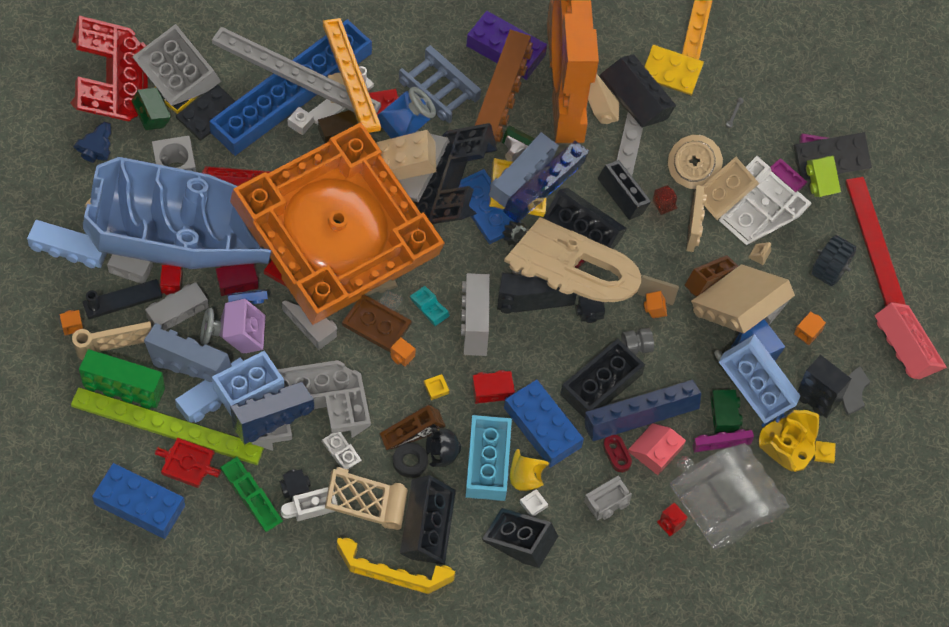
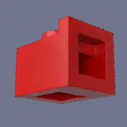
(672, 519)

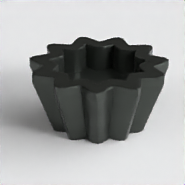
(514, 232)

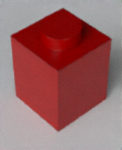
(170, 279)

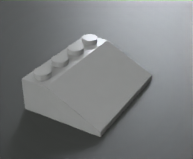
(176, 67)

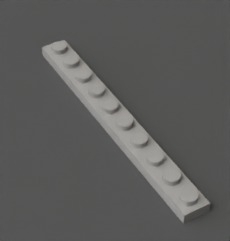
(285, 68)

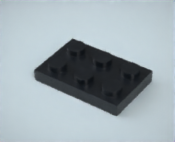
(200, 112)

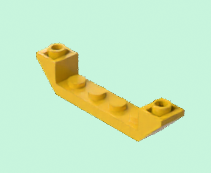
(441, 576)

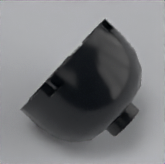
(442, 443)

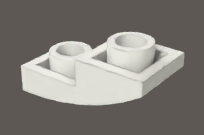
(341, 450)

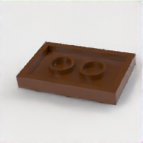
(376, 322)

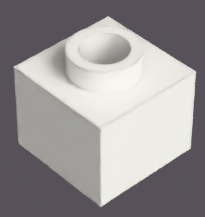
(303, 124)

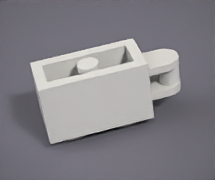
(307, 505)

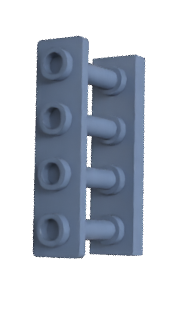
(444, 69)

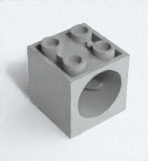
(174, 150)

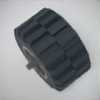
(834, 260)

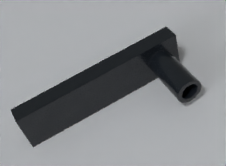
(118, 300)

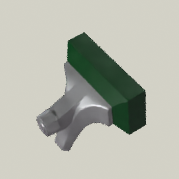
(516, 142)

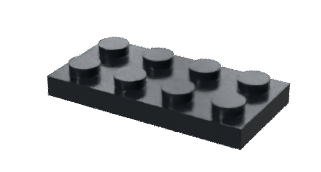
(849, 153)

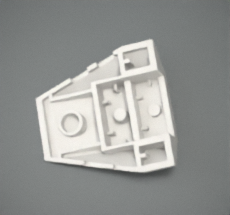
(765, 207)

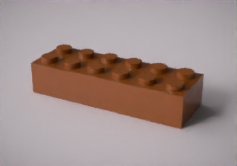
(506, 82)

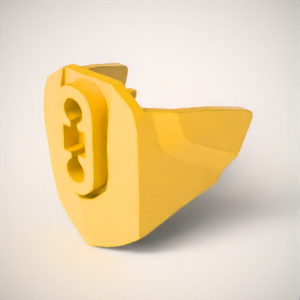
(791, 437)

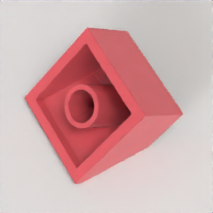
(657, 447)

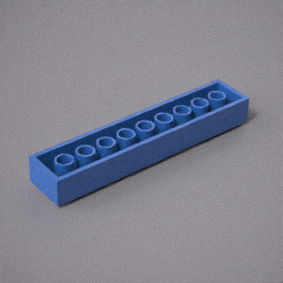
(277, 97)

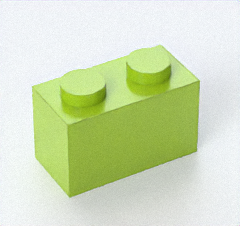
(823, 176)

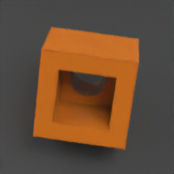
(655, 304)
(71, 322)
(402, 352)

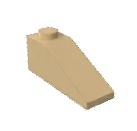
(603, 102)

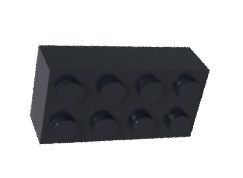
(602, 378)

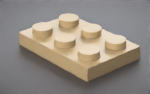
(728, 187)
(696, 218)

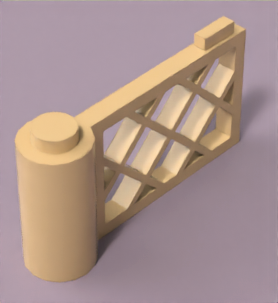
(109, 339)
(392, 501)

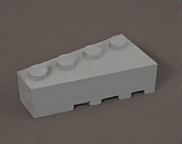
(475, 314)

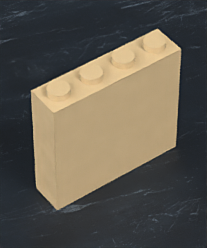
(742, 298)

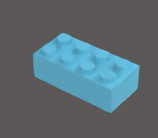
(488, 458)

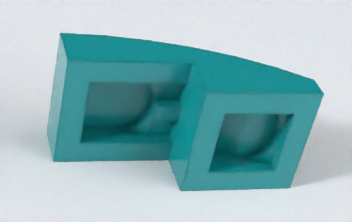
(429, 306)

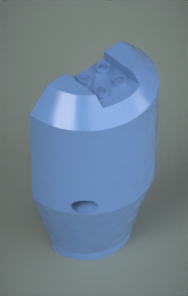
(167, 217)

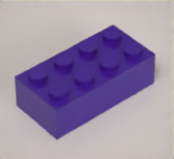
(490, 36)

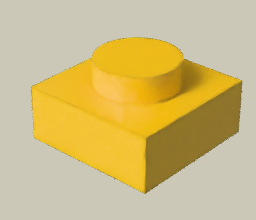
(436, 387)
(824, 452)

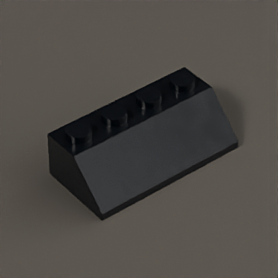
(638, 91)
(582, 217)
(428, 520)

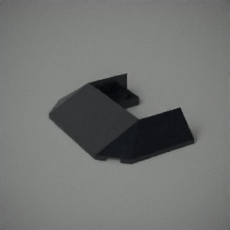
(443, 197)

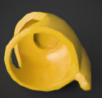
(523, 471)

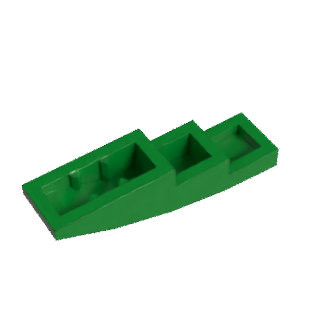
(251, 494)

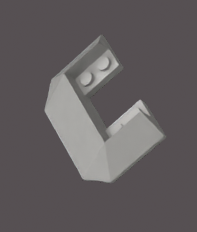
(331, 387)

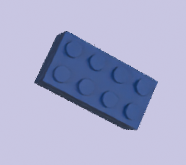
(543, 423)
(138, 501)

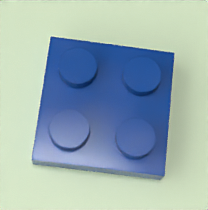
(255, 296)

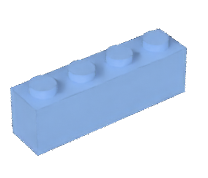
(64, 243)
(199, 400)

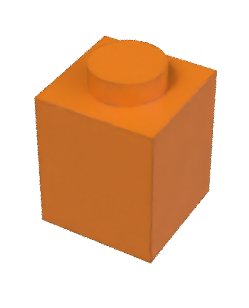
(810, 328)

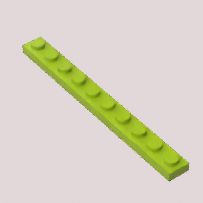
(166, 425)

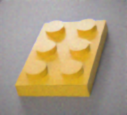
(674, 69)

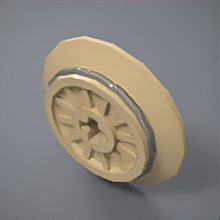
(684, 151)

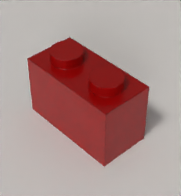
(492, 386)

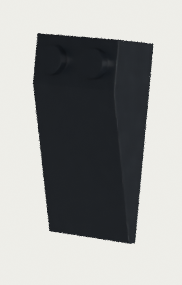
(528, 294)

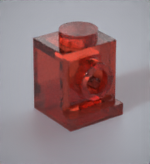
(667, 198)

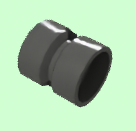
(639, 341)

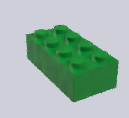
(122, 379)

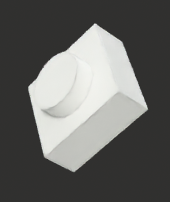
(533, 503)

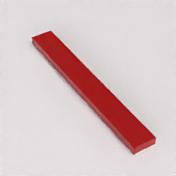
(874, 241)

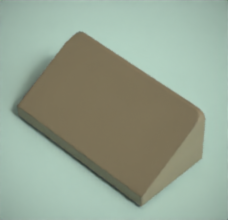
(651, 285)

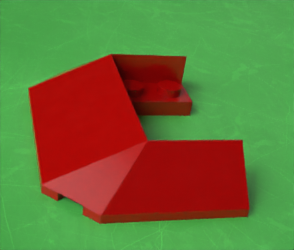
(122, 71)

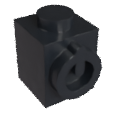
(589, 310)
(294, 484)

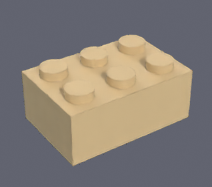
(410, 154)

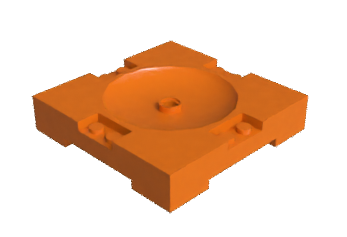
(573, 64)
(328, 261)

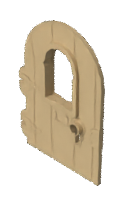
(555, 251)

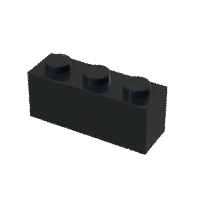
(624, 189)

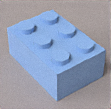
(247, 381)

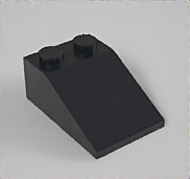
(521, 537)

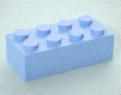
(759, 379)

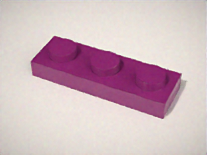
(722, 440)

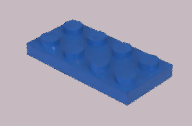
(488, 219)

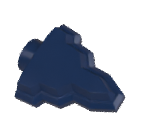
(95, 144)

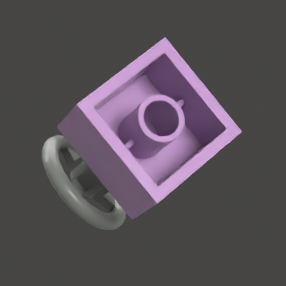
(240, 326)

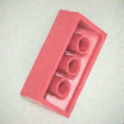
(909, 341)

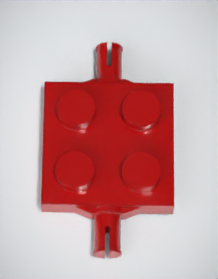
(187, 462)

